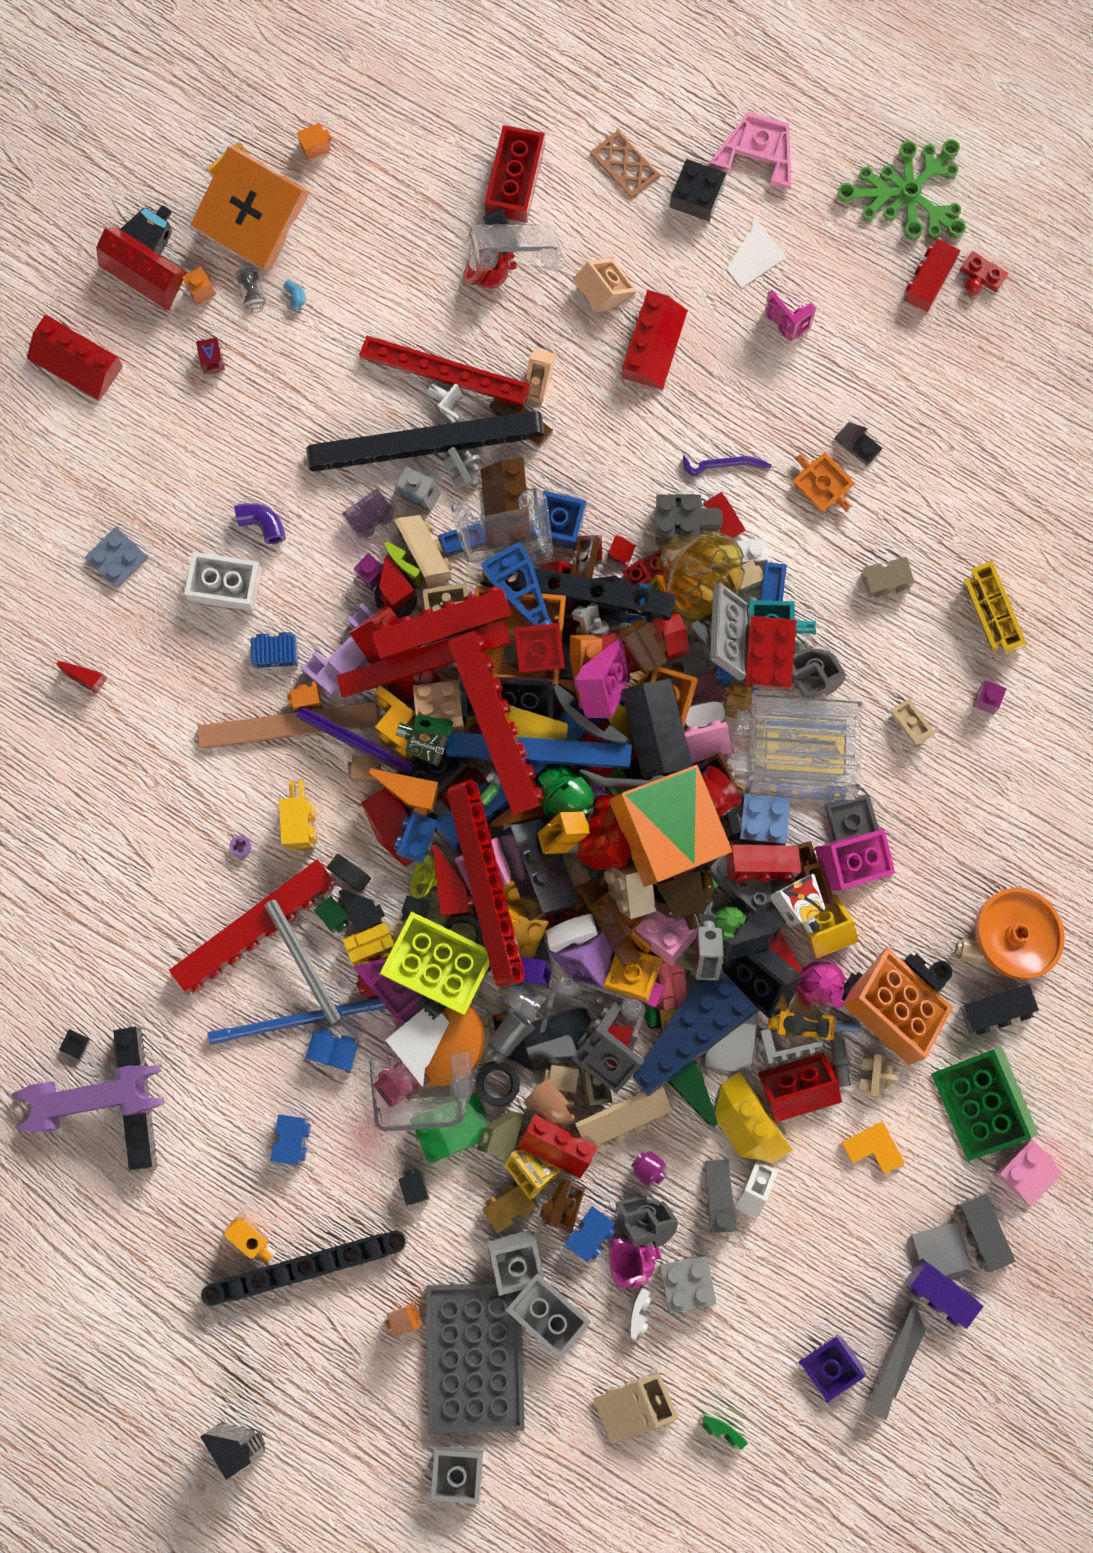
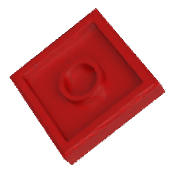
(539, 648)

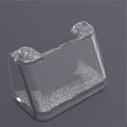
(488, 240)

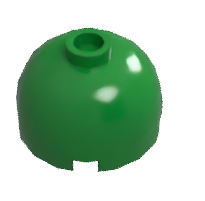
(575, 798)

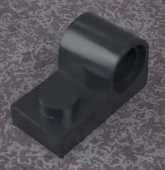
(917, 964)

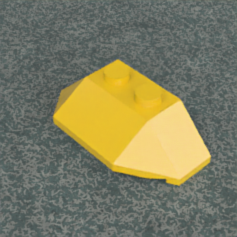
(749, 1122)

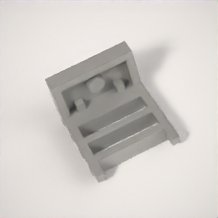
(765, 1045)

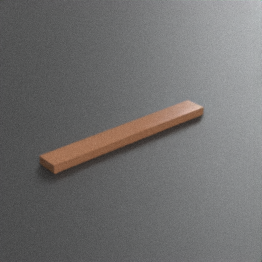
(283, 725)

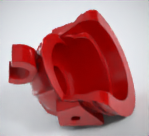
(491, 278)
(721, 790)

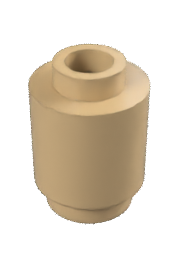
(969, 951)

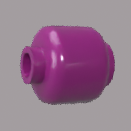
(649, 1168)

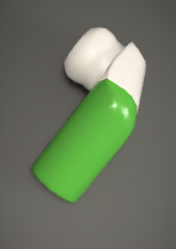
(492, 790)

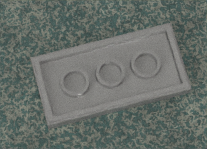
(729, 631)

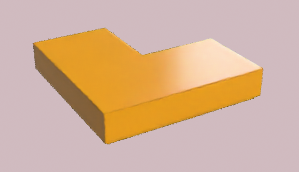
(874, 1141)

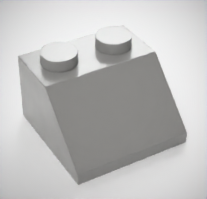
(514, 1261)

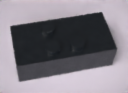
(539, 877)

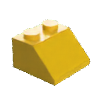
(835, 931)

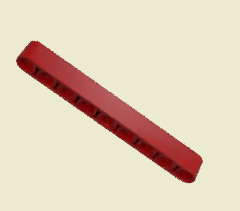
(486, 884)

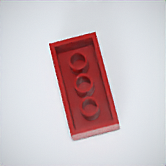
(515, 172)

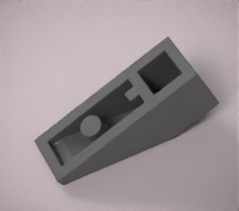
(720, 1196)

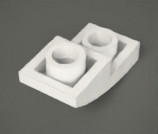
(573, 930)
(637, 1322)

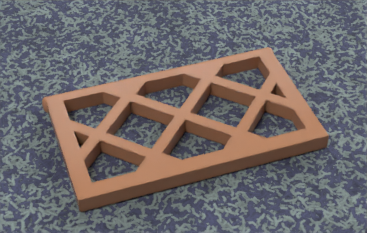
(606, 164)

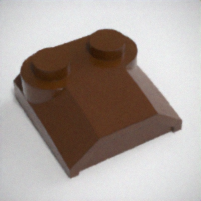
(563, 1207)

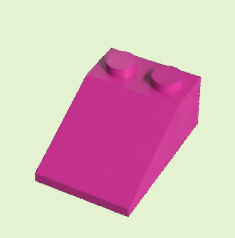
(602, 682)
(856, 859)

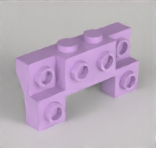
(343, 660)

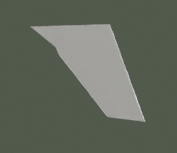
(754, 256)
(418, 1041)

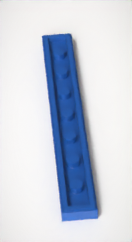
(547, 751)

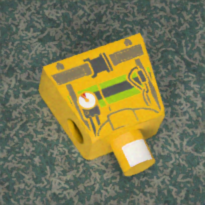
(531, 1172)

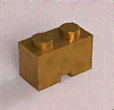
(502, 1210)

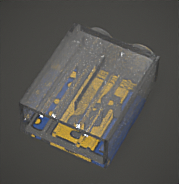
(800, 748)

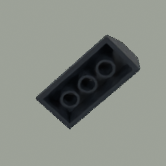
(523, 693)
(657, 728)
(233, 1447)

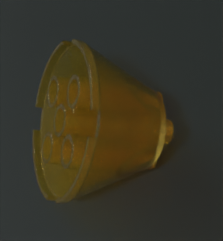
(695, 565)

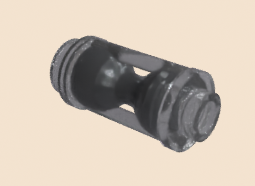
(248, 277)

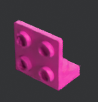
(789, 324)

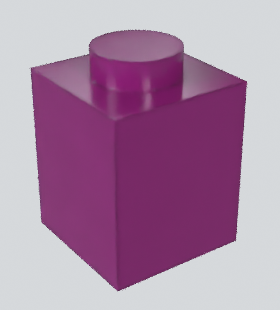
(369, 571)
(989, 697)

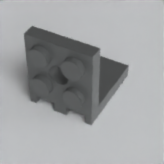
(697, 660)
(598, 1045)

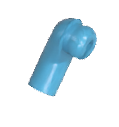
(297, 292)

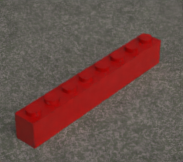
(495, 722)
(250, 928)

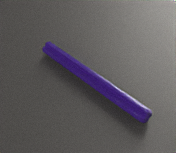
(355, 741)

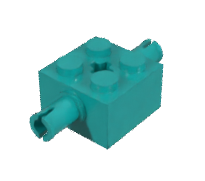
(782, 610)

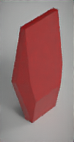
(386, 818)

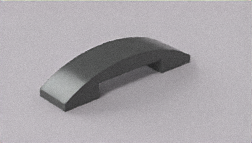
(610, 735)

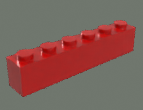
(442, 623)

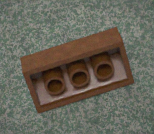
(503, 485)

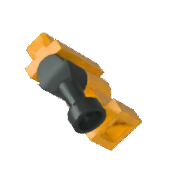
(791, 1024)

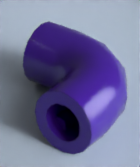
(261, 516)

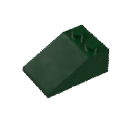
(692, 1089)

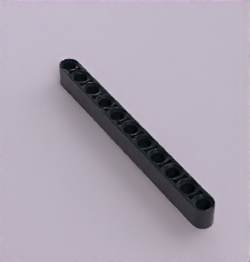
(424, 441)

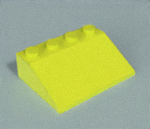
(437, 963)

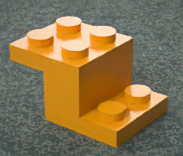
(387, 727)
(527, 932)

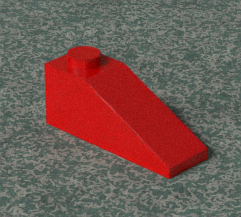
(451, 891)

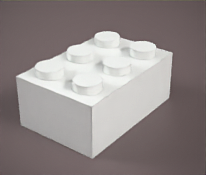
(223, 581)

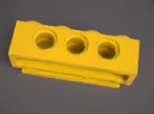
(999, 607)

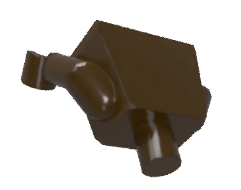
(685, 897)

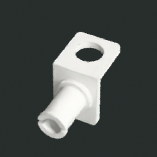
(447, 400)

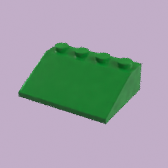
(985, 1104)

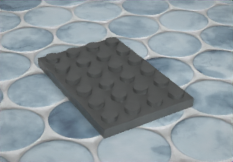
(473, 1360)

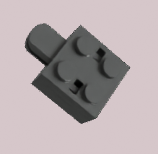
(683, 517)

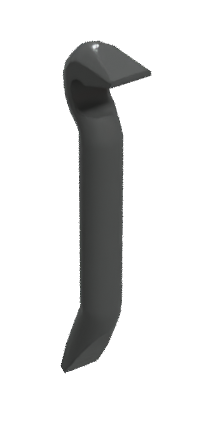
(616, 782)

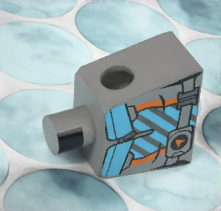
(415, 489)

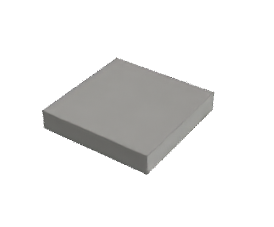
(942, 1248)

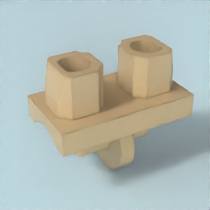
(877, 1065)

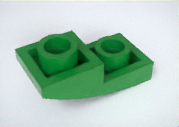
(717, 1426)

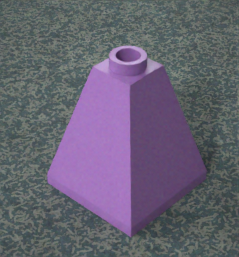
(586, 961)

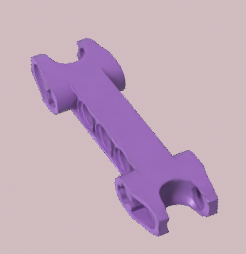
(125, 1091)

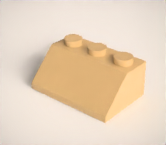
(424, 550)

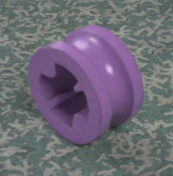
(246, 849)

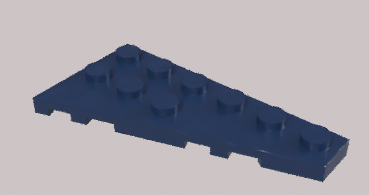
(702, 1021)

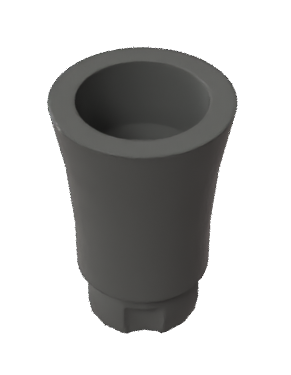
(508, 1036)

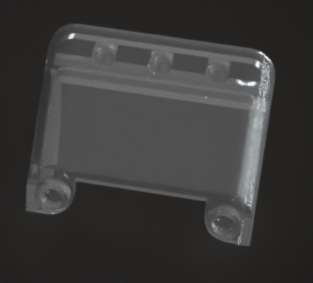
(492, 534)

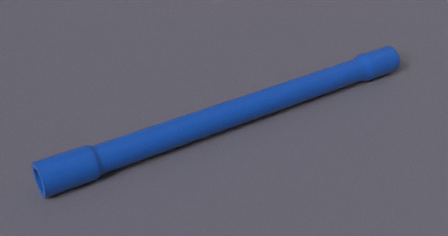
(228, 1034)

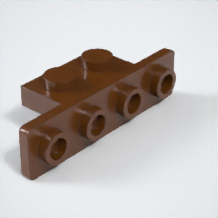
(610, 921)

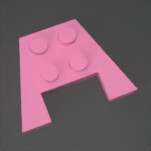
(760, 140)

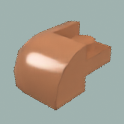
(550, 1105)

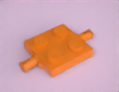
(823, 482)

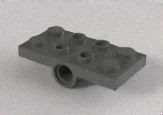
(747, 894)

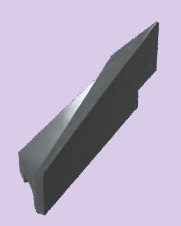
(896, 1363)

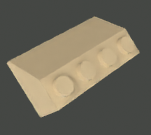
(623, 1117)

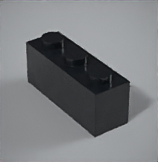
(999, 1009)

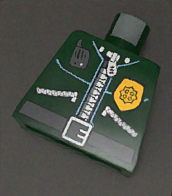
(426, 737)

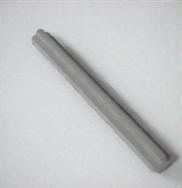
(302, 961)

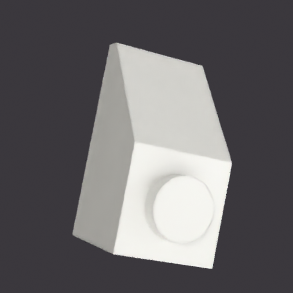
(756, 1189)

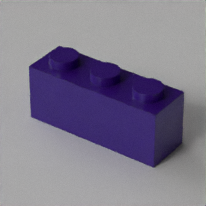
(943, 1294)

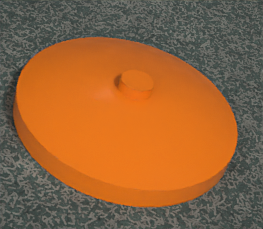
(1019, 933)
(461, 1035)

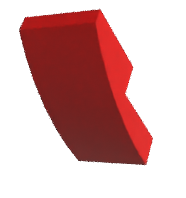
(731, 523)
(643, 570)

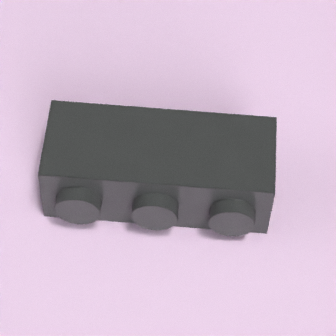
(985, 1233)

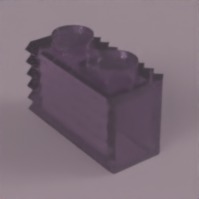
(368, 514)

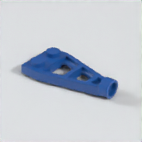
(507, 563)

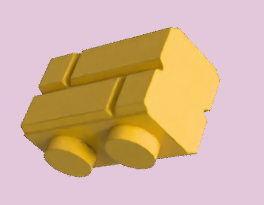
(369, 944)

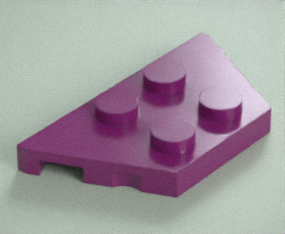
(396, 997)

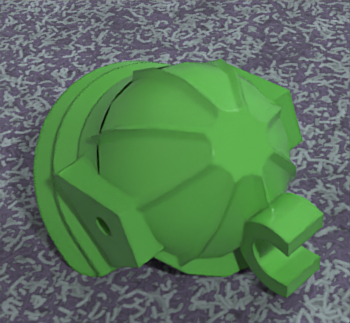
(728, 919)

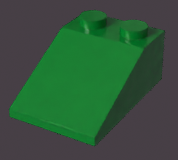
(446, 1141)

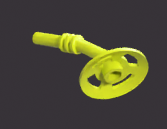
(425, 878)

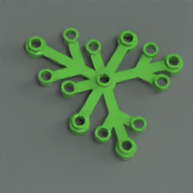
(884, 192)

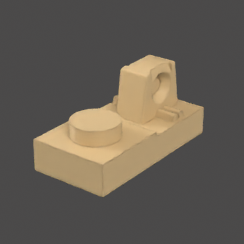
(912, 722)

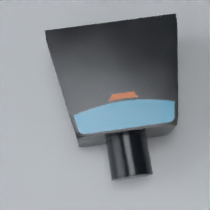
(150, 228)

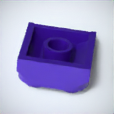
(833, 1367)

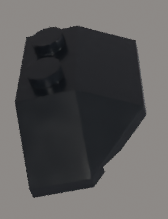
(556, 1043)

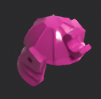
(822, 984)
(630, 1264)

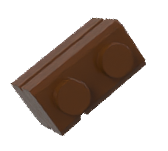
(643, 645)

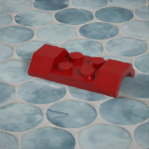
(670, 632)

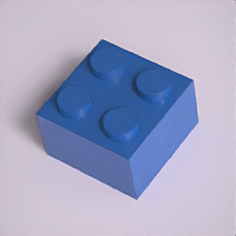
(565, 518)

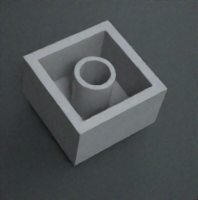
(688, 1284)
(457, 1475)

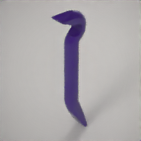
(723, 462)

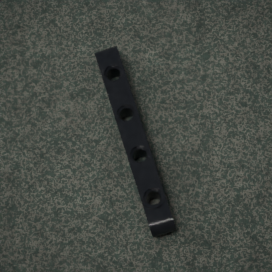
(581, 591)
(288, 1271)

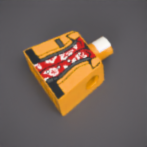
(242, 1230)

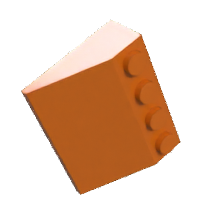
(898, 1007)

